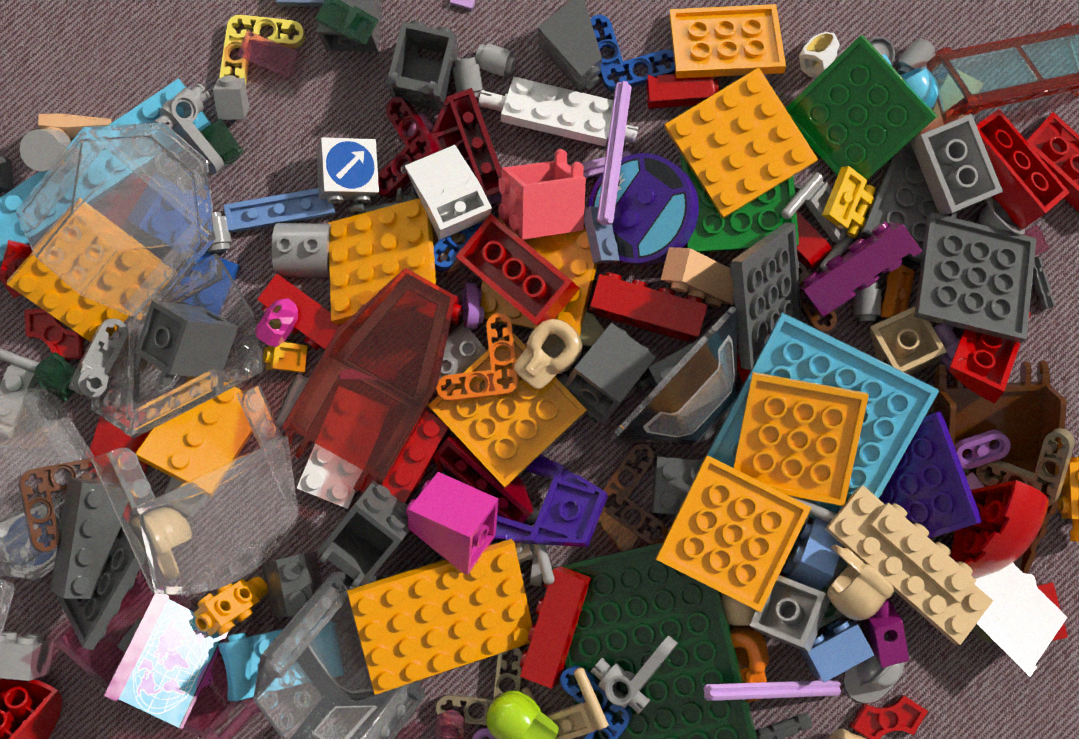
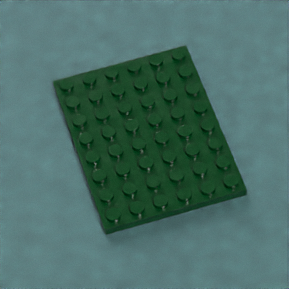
(624, 620)

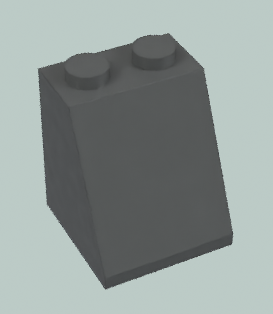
(335, 41)
(572, 44)
(608, 372)
(291, 583)

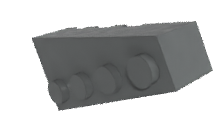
(85, 539)

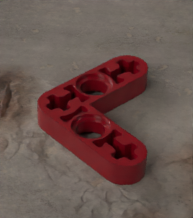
(413, 143)

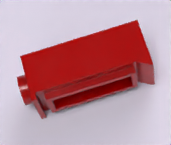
(669, 91)

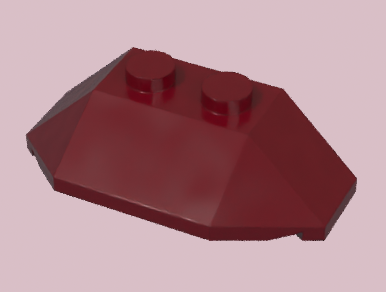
(463, 126)
(467, 468)

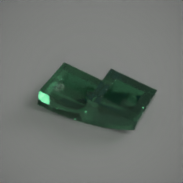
(347, 20)

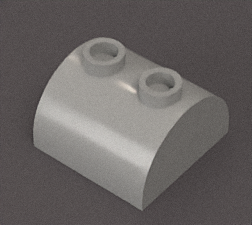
(301, 250)
(460, 351)

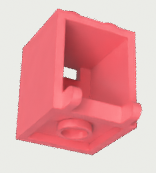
(543, 197)

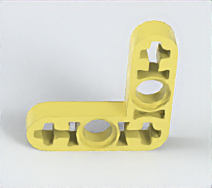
(234, 40)

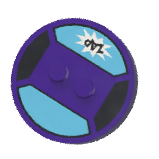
(652, 208)

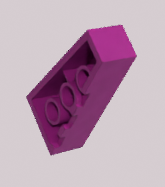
(859, 267)

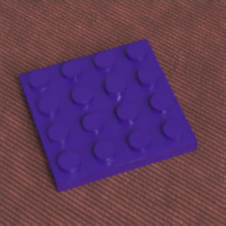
(932, 481)

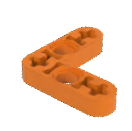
(491, 376)

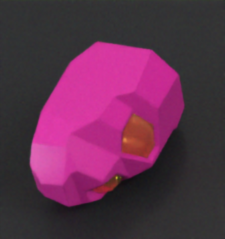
(277, 322)

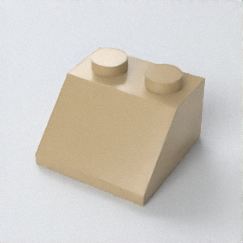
(907, 342)

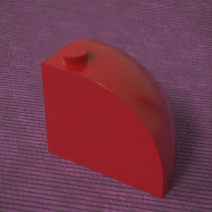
(1009, 524)
(28, 709)

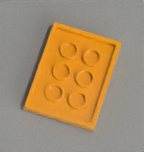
(726, 41)
(198, 438)

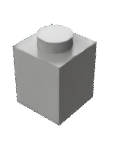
(231, 98)

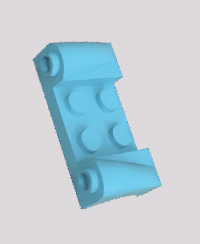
(242, 662)

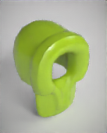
(518, 717)

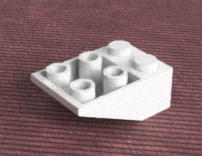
(449, 191)

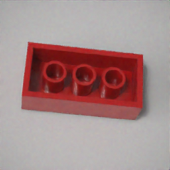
(1025, 179)
(517, 271)
(648, 308)

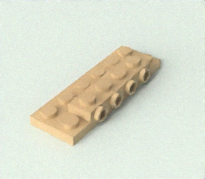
(911, 563)

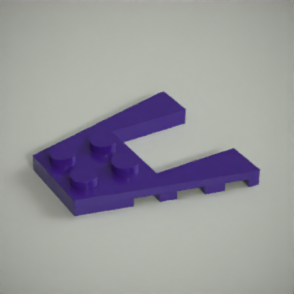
(567, 512)

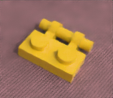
(845, 197)

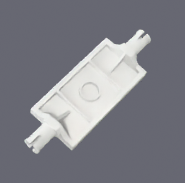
(555, 111)

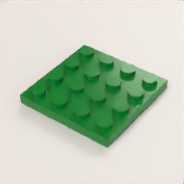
(859, 111)
(743, 226)

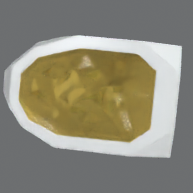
(818, 53)

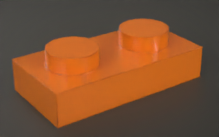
(897, 291)

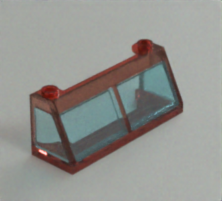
(1006, 71)

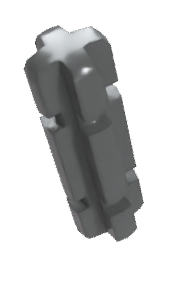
(1041, 286)
(786, 727)

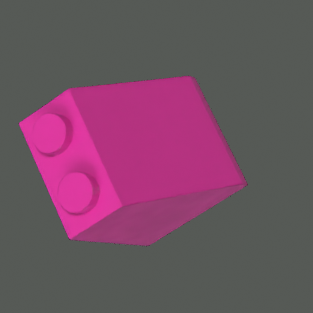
(454, 520)

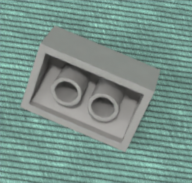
(956, 165)

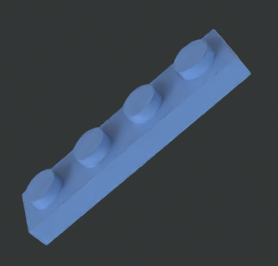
(276, 209)

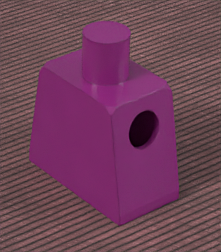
(886, 620)

